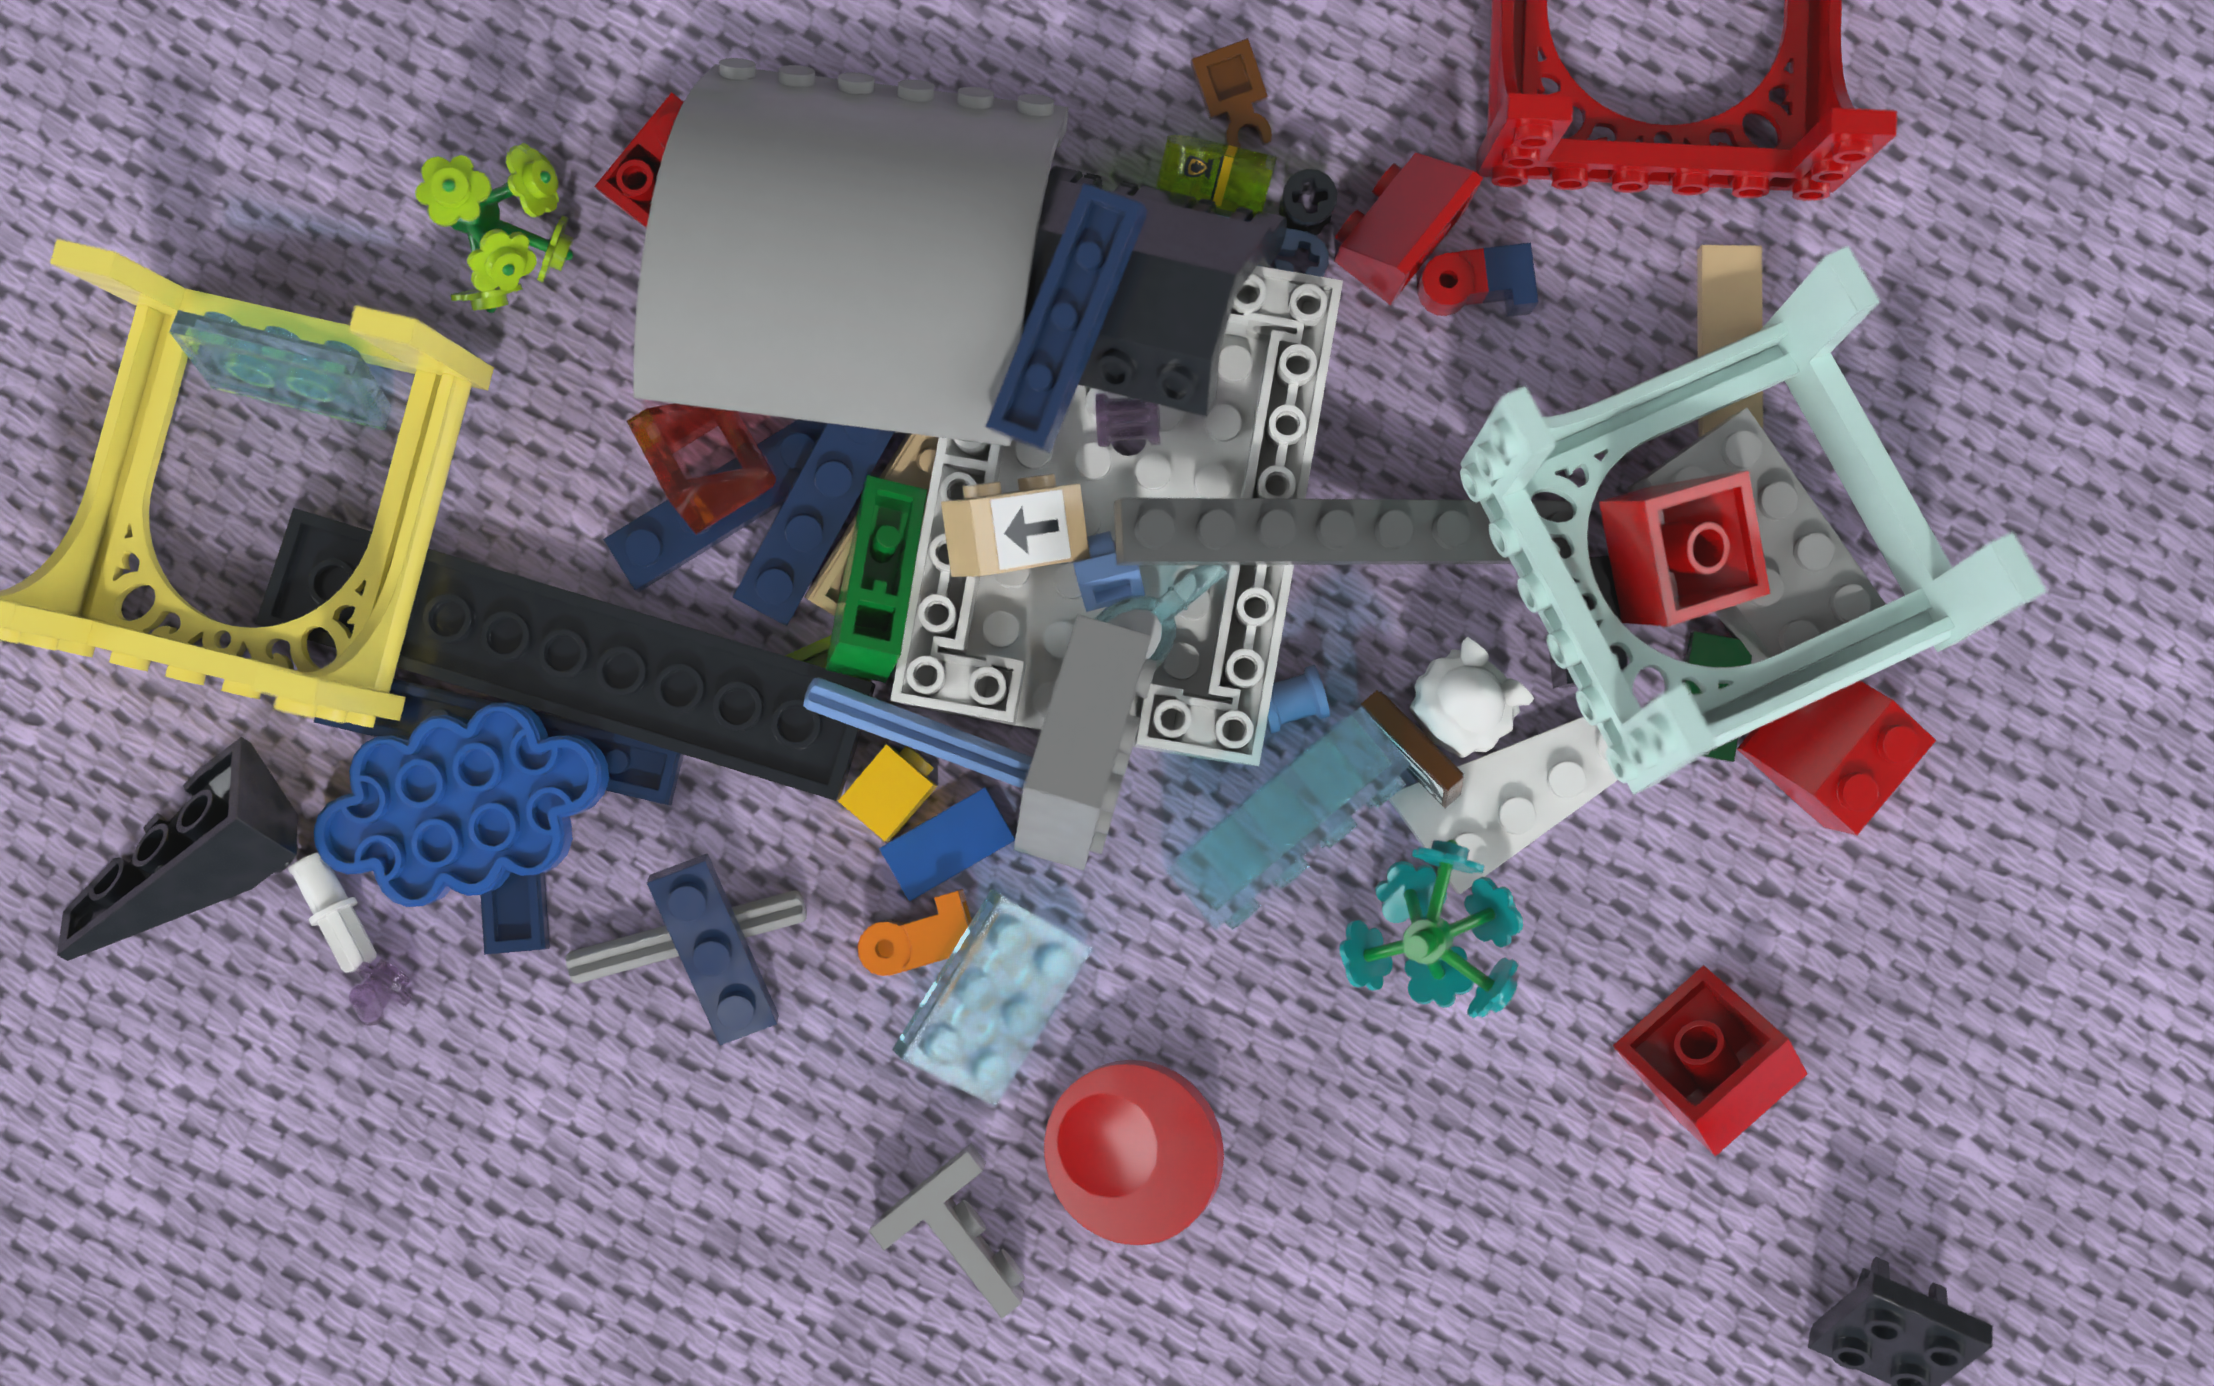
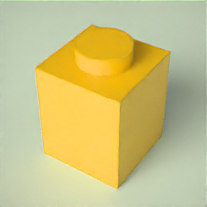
(890, 791)

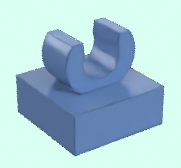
(1101, 579)

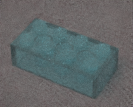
(1287, 817)

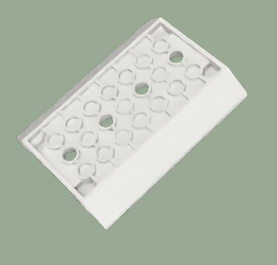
(1000, 639)

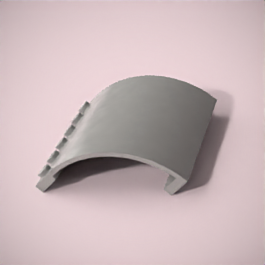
(842, 249)

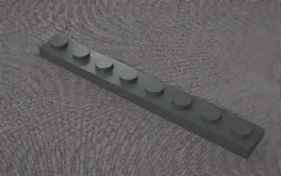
(1311, 531)

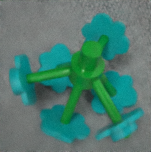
(1433, 964)

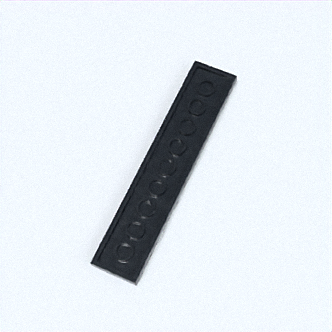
(586, 660)

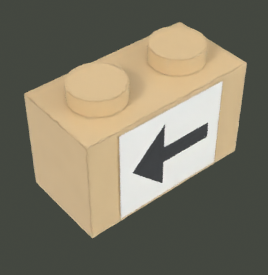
(1014, 529)

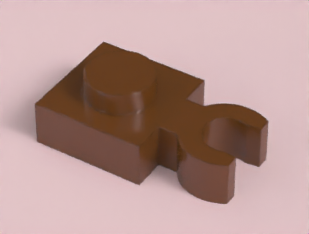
(1230, 87)

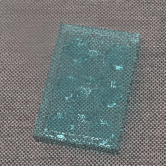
(282, 368)
(992, 998)

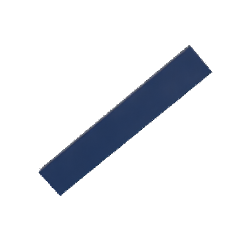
(633, 766)

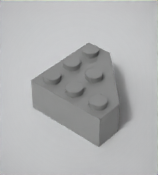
(1084, 744)

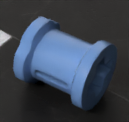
(1297, 699)

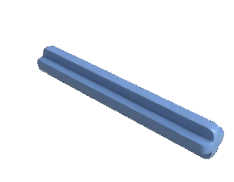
(917, 732)

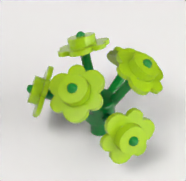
(498, 249)

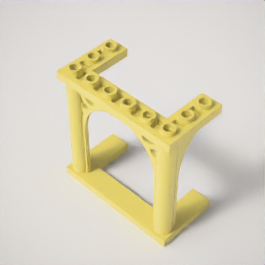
(81, 587)

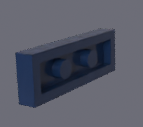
(713, 949)

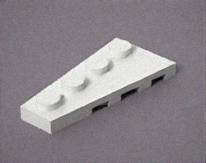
(1511, 796)

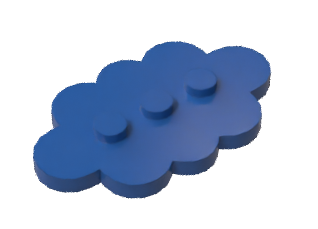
(461, 804)

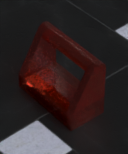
(704, 498)

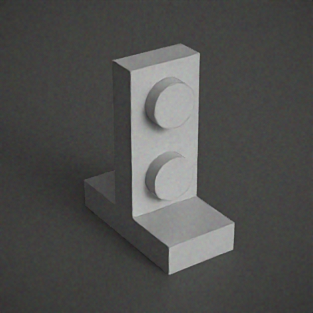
(957, 1228)

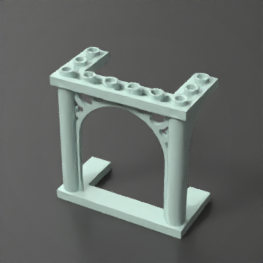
(1523, 452)

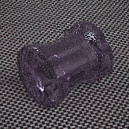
(1126, 420)

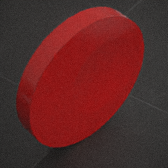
(1133, 1152)

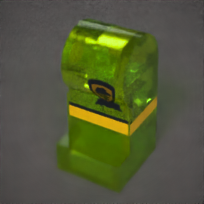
(1216, 172)

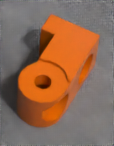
(899, 946)

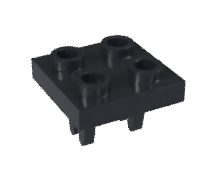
(1899, 1332)

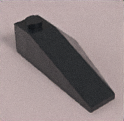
(212, 849)

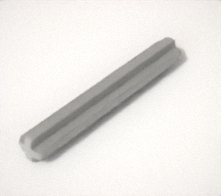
(657, 944)

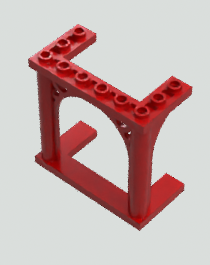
(1816, 148)

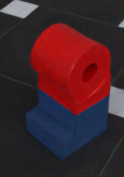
(1480, 277)

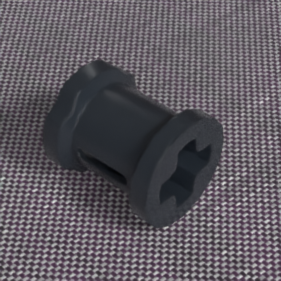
(1321, 193)

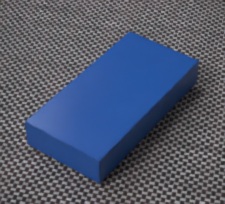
(947, 844)

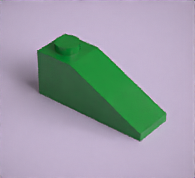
(877, 581)

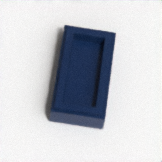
(516, 915)

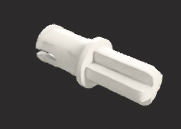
(333, 912)

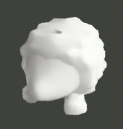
(1466, 701)

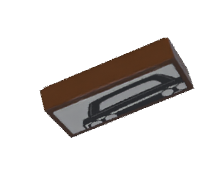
(1427, 761)

